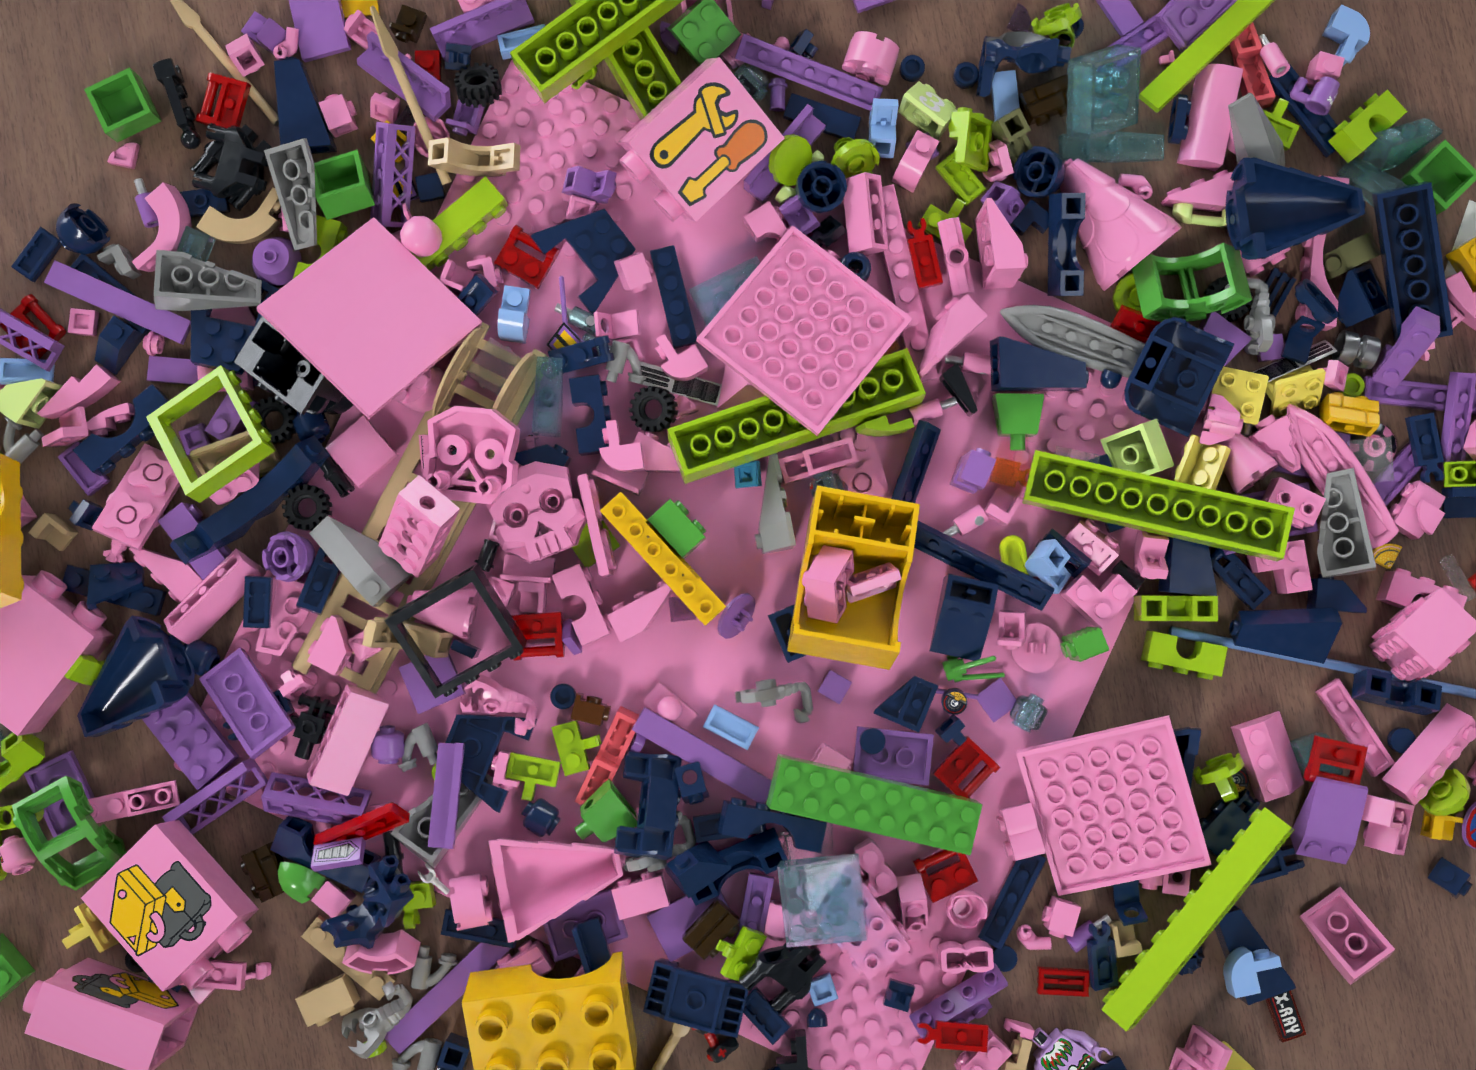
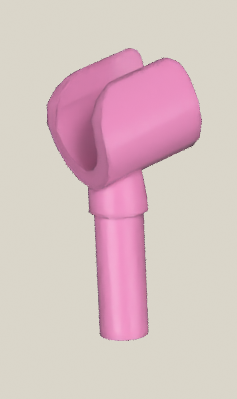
(262, 970)

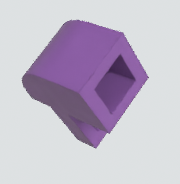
(590, 184)

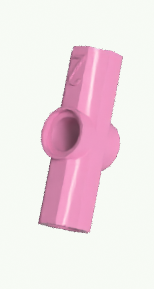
(952, 240)

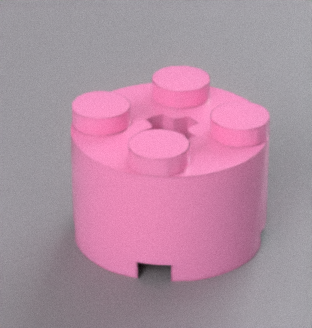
(871, 58)
(422, 392)
(470, 902)

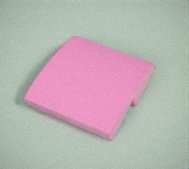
(361, 452)
(1201, 1052)

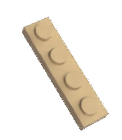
(324, 944)

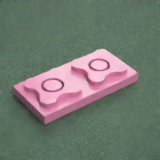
(866, 474)
(139, 499)
(599, 536)

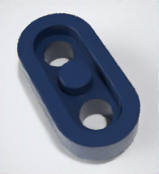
(1179, 110)
(1317, 302)

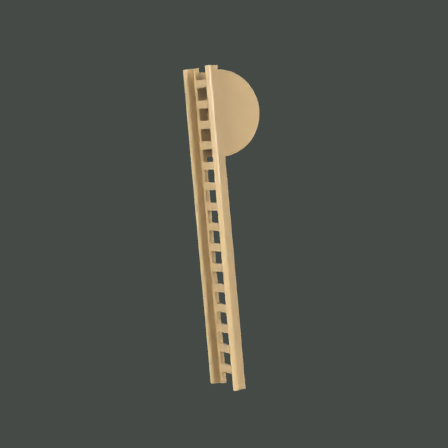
(512, 404)

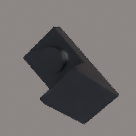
(798, 1047)

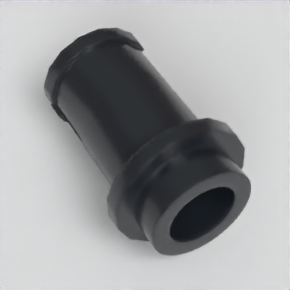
(487, 555)
(1128, 574)

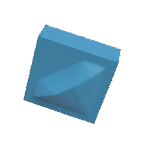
(748, 475)

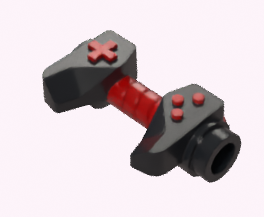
(720, 1049)

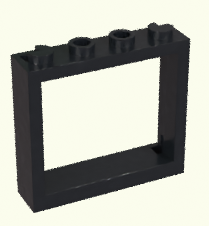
(478, 578)

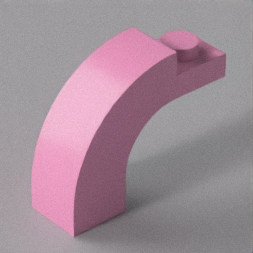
(172, 218)

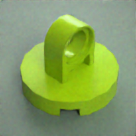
(1058, 21)
(855, 156)
(1220, 771)
(1447, 794)

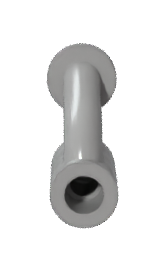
(621, 352)
(24, 446)
(426, 742)
(421, 975)
(428, 1059)

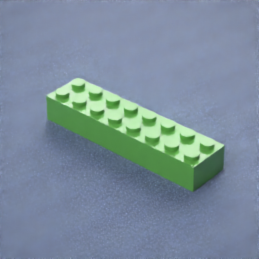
(874, 804)

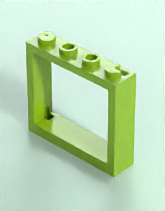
(233, 466)

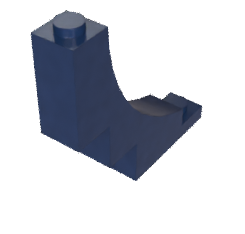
(261, 500)

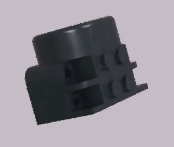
(288, 373)

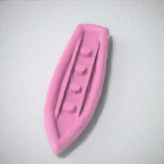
(1326, 452)

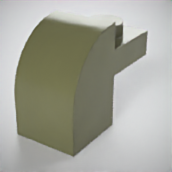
(1012, 131)
(1350, 255)

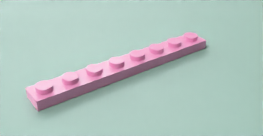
(903, 281)

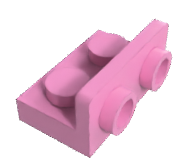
(1094, 544)
(872, 582)

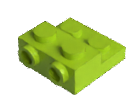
(973, 138)

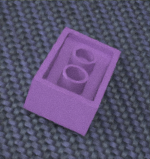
(1329, 820)

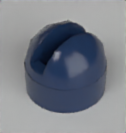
(1110, 379)
(817, 1018)

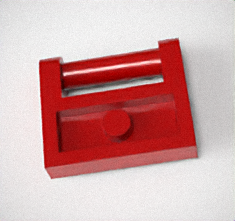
(230, 102)
(523, 264)
(28, 304)
(540, 627)
(1336, 754)
(961, 763)
(947, 879)

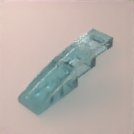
(1113, 148)

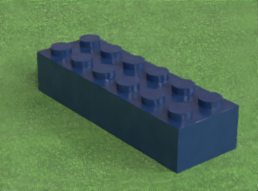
(1411, 254)

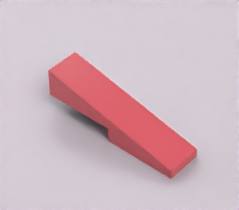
(1254, 79)
(610, 753)

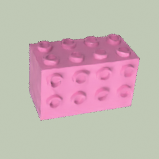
(1424, 636)
(885, 938)

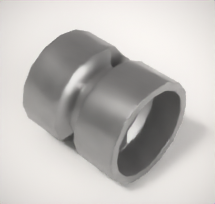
(1360, 351)

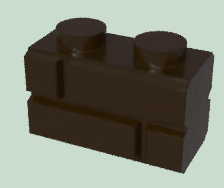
(1045, 101)
(263, 868)
(712, 925)

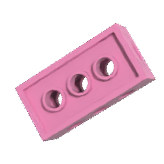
(420, 524)

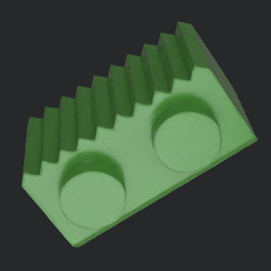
(1084, 644)

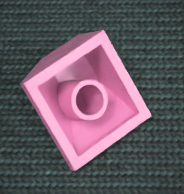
(736, 390)

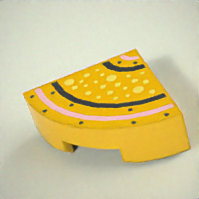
(1386, 554)

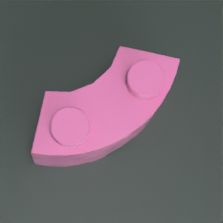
(390, 953)

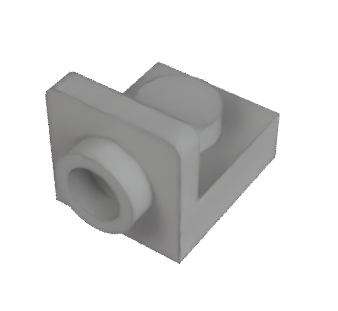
(121, 259)

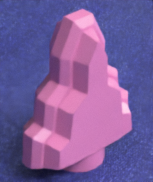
(1278, 441)

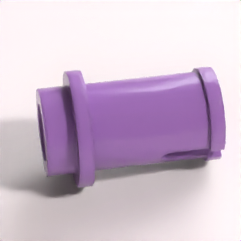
(777, 97)

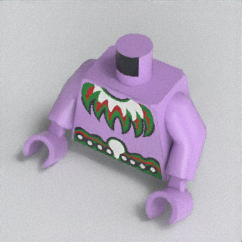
(1066, 1050)

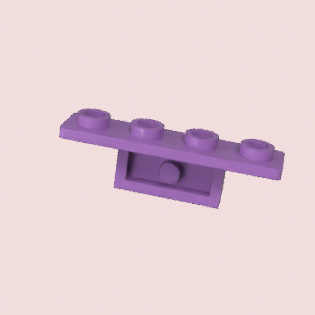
(962, 1002)

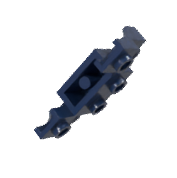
(656, 807)

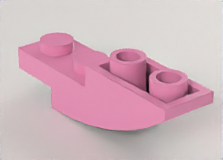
(135, 801)

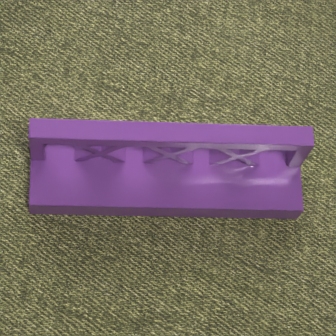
(483, 24)
(430, 93)
(385, 169)
(760, 180)
(34, 336)
(209, 792)
(446, 795)
(313, 805)

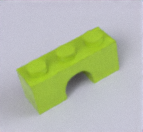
(1356, 135)
(329, 235)
(1175, 608)
(1206, 658)
(20, 755)

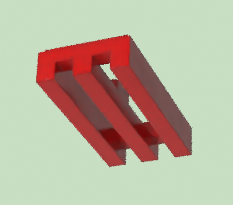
(1067, 981)

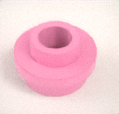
(153, 343)

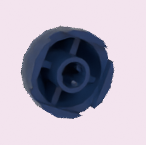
(1039, 172)
(821, 187)
(81, 230)

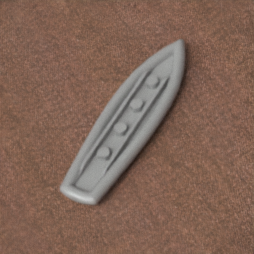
(1075, 337)

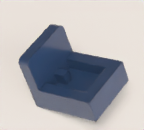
(1450, 878)

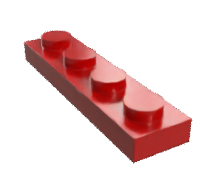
(366, 825)

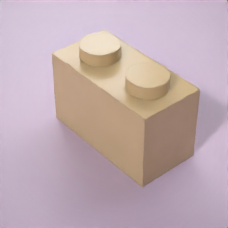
(328, 999)

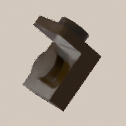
(408, 24)

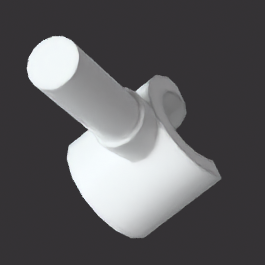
(431, 878)

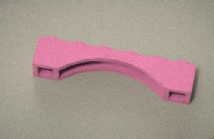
(1313, 270)

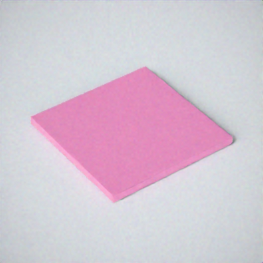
(369, 317)

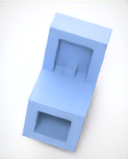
(1348, 30)
(883, 126)
(512, 315)
(1048, 564)
(1241, 970)

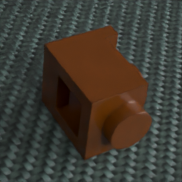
(590, 710)

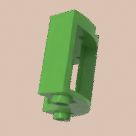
(1193, 308)
(108, 845)

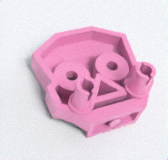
(474, 434)
(531, 496)

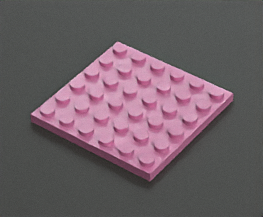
(804, 330)
(1114, 806)

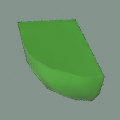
(298, 880)

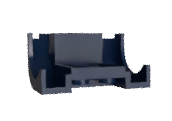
(1176, 374)

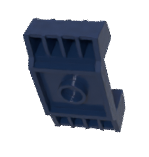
(695, 999)

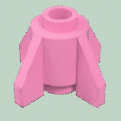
(1220, 422)

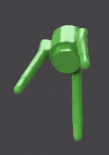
(956, 667)

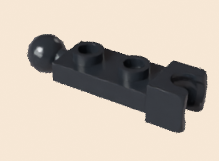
(172, 79)

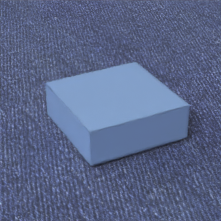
(822, 989)

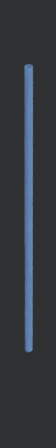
(1329, 663)

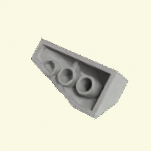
(1254, 133)
(294, 182)
(197, 285)
(775, 523)
(1343, 534)
(360, 560)
(415, 833)

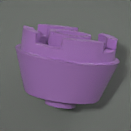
(275, 260)
(288, 556)

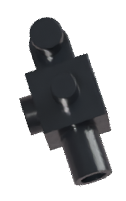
(311, 725)

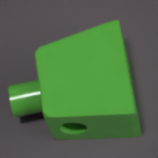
(1017, 416)
(605, 812)

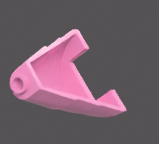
(1117, 222)
(547, 879)

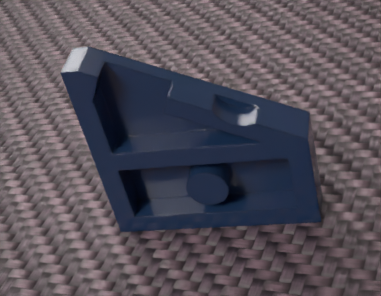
(113, 581)
(909, 703)

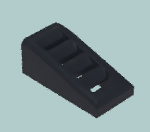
(956, 385)

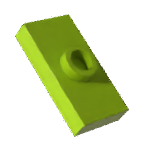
(960, 179)

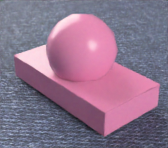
(670, 706)

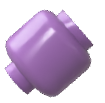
(388, 745)

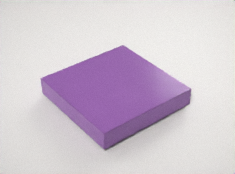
(418, 690)

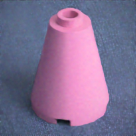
(1246, 463)
(451, 613)

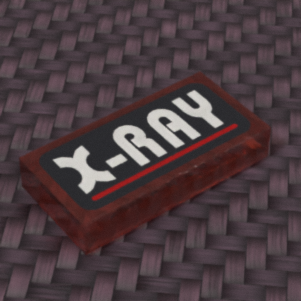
(1285, 1016)

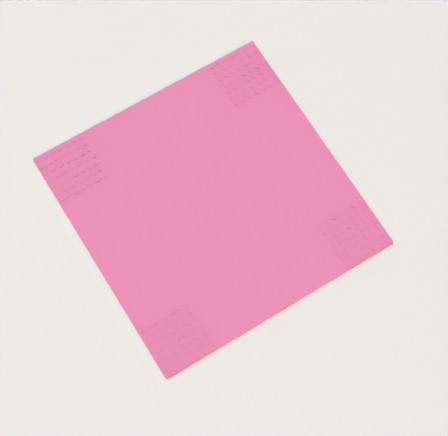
(692, 658)

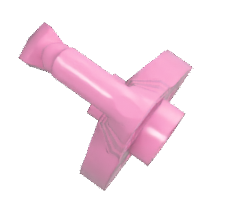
(499, 699)

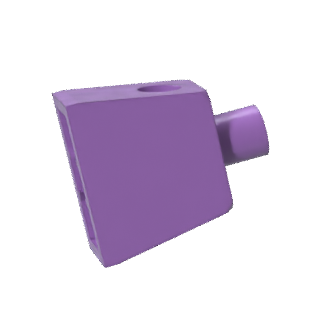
(1222, 328)

